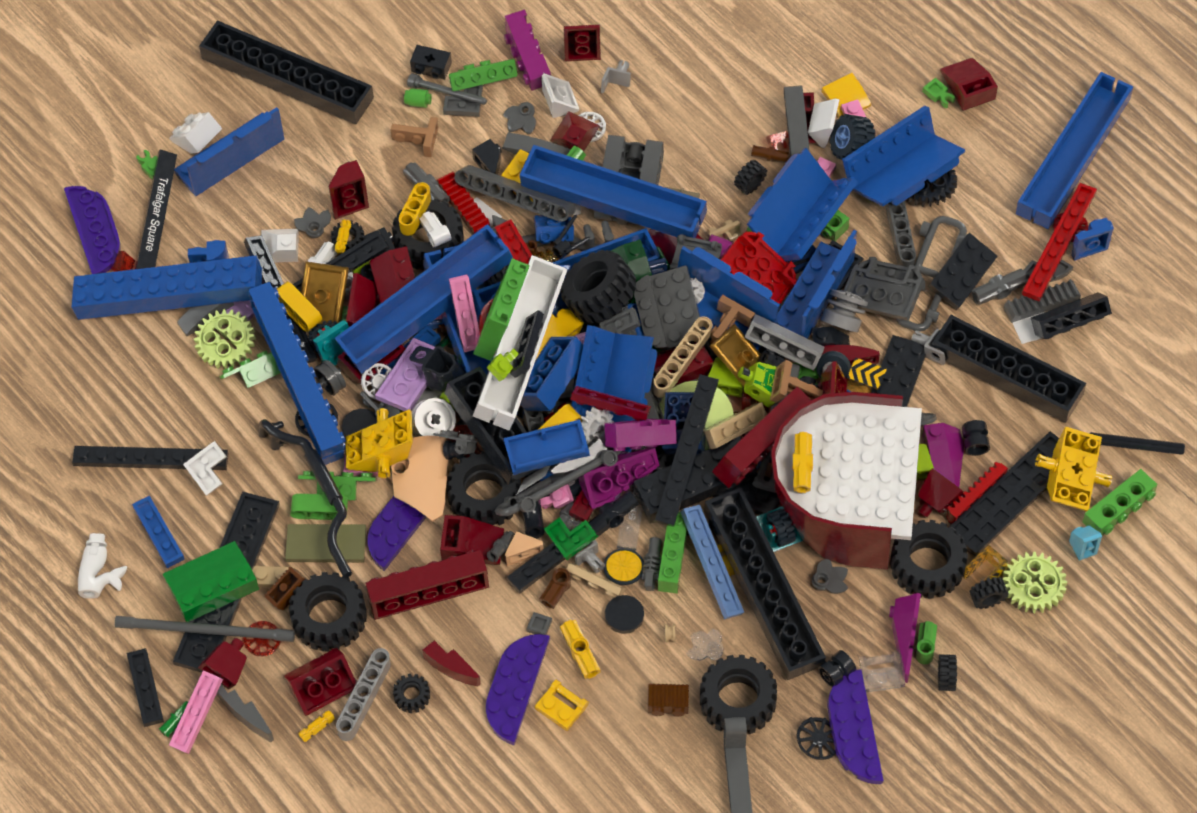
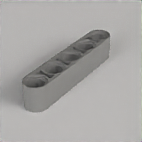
(363, 703)

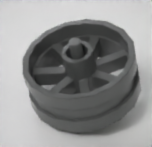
(329, 377)

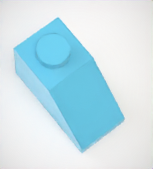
(1085, 541)

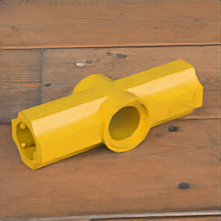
(802, 462)
(583, 658)

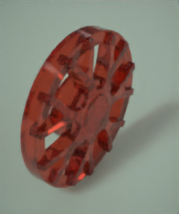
(261, 642)

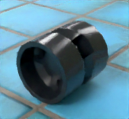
(976, 437)
(834, 670)

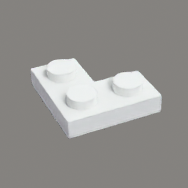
(201, 467)

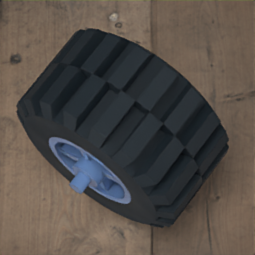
(850, 134)

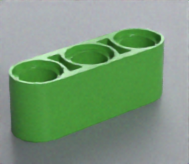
(313, 507)

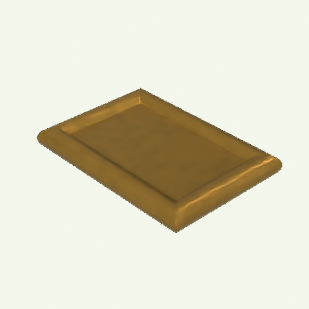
(325, 289)
(735, 351)

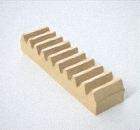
(734, 425)

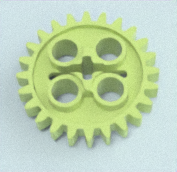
(212, 350)
(1035, 582)

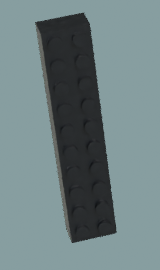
(286, 72)
(764, 584)

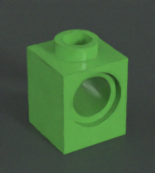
(841, 222)

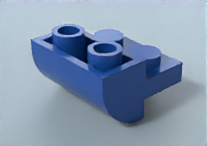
(215, 251)

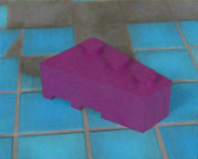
(640, 433)

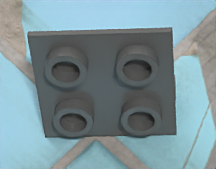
(464, 442)

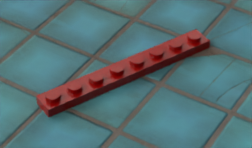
(1059, 242)

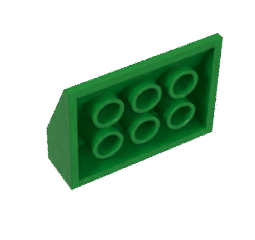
(211, 581)

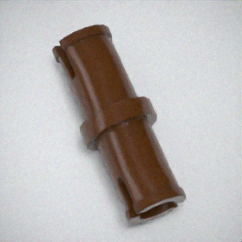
(769, 153)

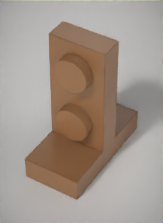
(417, 135)
(732, 313)
(784, 384)

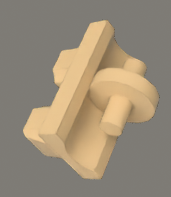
(729, 231)

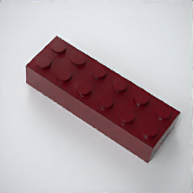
(758, 442)
(427, 584)

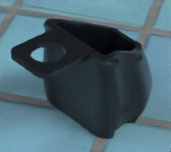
(438, 367)

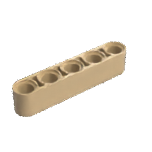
(686, 349)

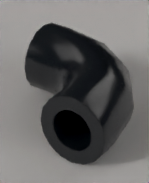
(534, 521)

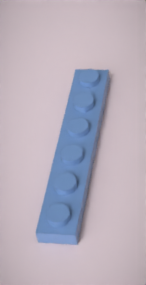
(712, 562)

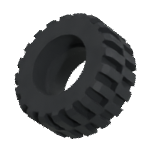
(416, 249)
(598, 286)
(466, 473)
(929, 581)
(322, 589)
(738, 671)

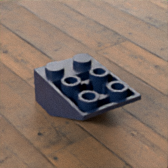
(677, 408)

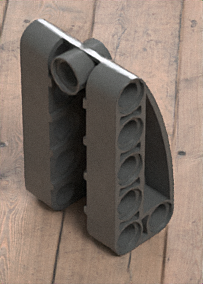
(632, 160)

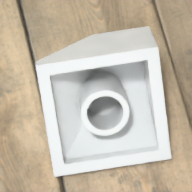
(282, 244)

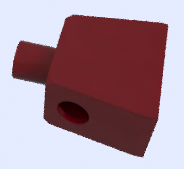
(937, 493)
(226, 662)

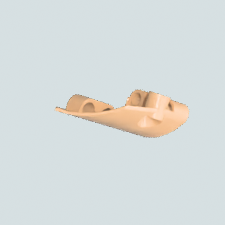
(424, 476)

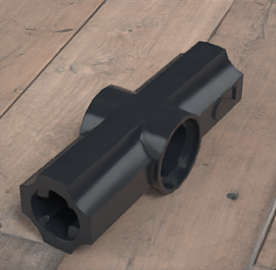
(613, 514)

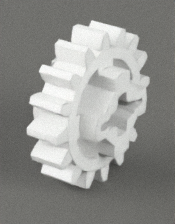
(594, 425)

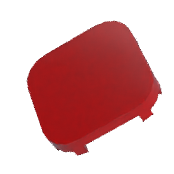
(761, 263)

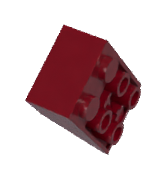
(970, 83)
(467, 534)

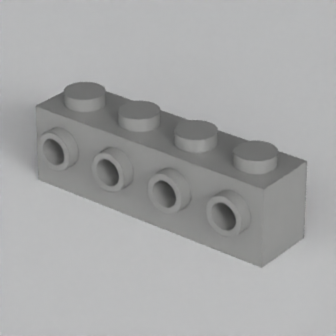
(784, 342)

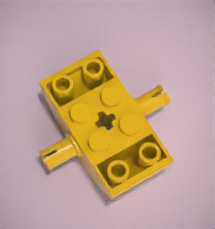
(380, 444)
(1073, 468)

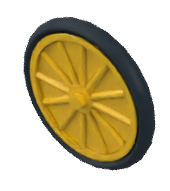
(623, 566)

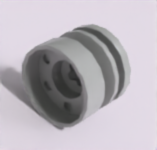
(844, 310)

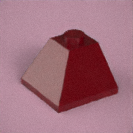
(574, 131)

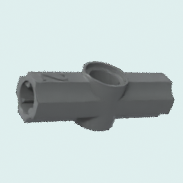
(417, 175)
(999, 286)

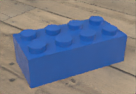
(552, 373)

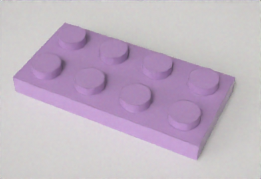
(405, 380)

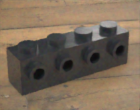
(1071, 315)

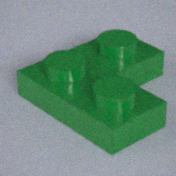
(570, 541)

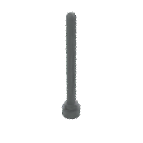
(415, 81)

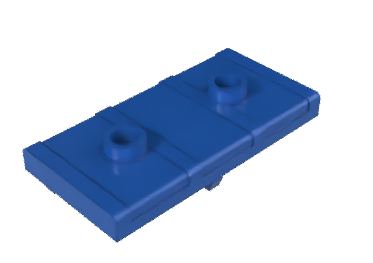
(546, 447)

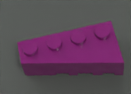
(525, 49)

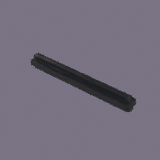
(1141, 443)

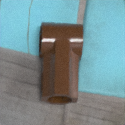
(556, 589)

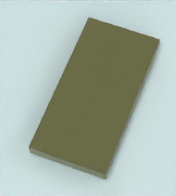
(310, 544)

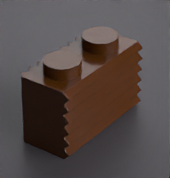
(283, 589)
(668, 699)

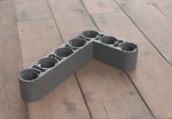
(736, 765)

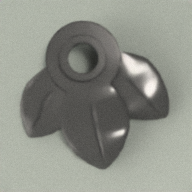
(519, 119)
(313, 220)
(832, 576)

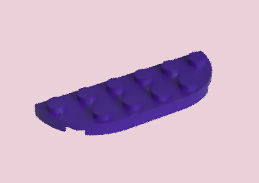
(94, 227)
(392, 531)
(514, 685)
(854, 729)

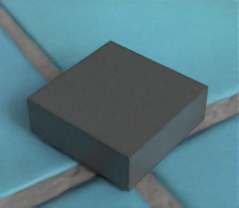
(539, 624)

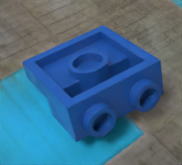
(550, 229)
(1094, 240)

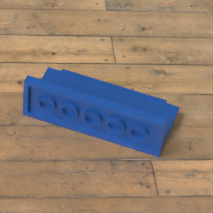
(231, 152)
(901, 160)
(798, 206)
(719, 281)
(812, 289)
(616, 366)

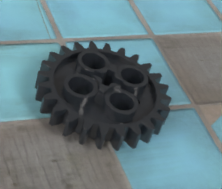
(941, 189)

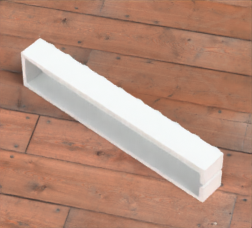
(539, 292)

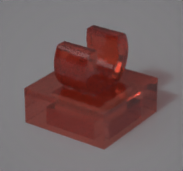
(778, 138)
(123, 262)

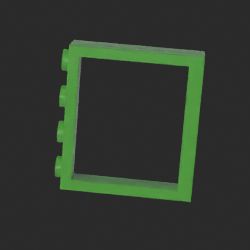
(501, 309)

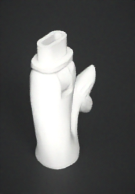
(91, 563)

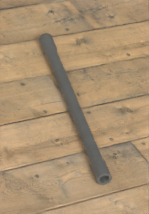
(276, 634)

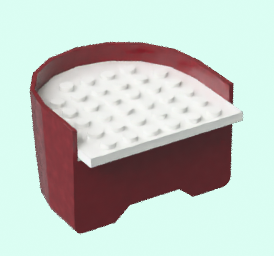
(860, 475)

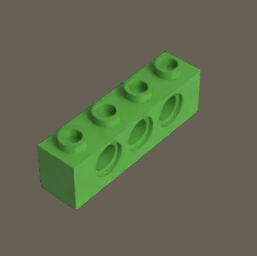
(1138, 483)
(672, 556)

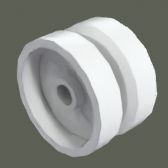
(441, 412)

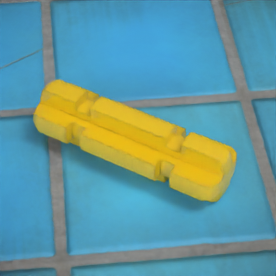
(343, 235)
(316, 726)

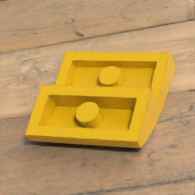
(846, 90)

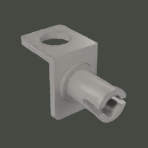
(617, 76)
(926, 341)
(589, 555)

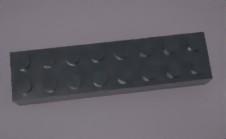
(1009, 368)

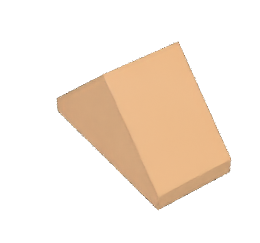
(522, 548)

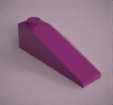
(945, 449)
(606, 482)
(904, 625)

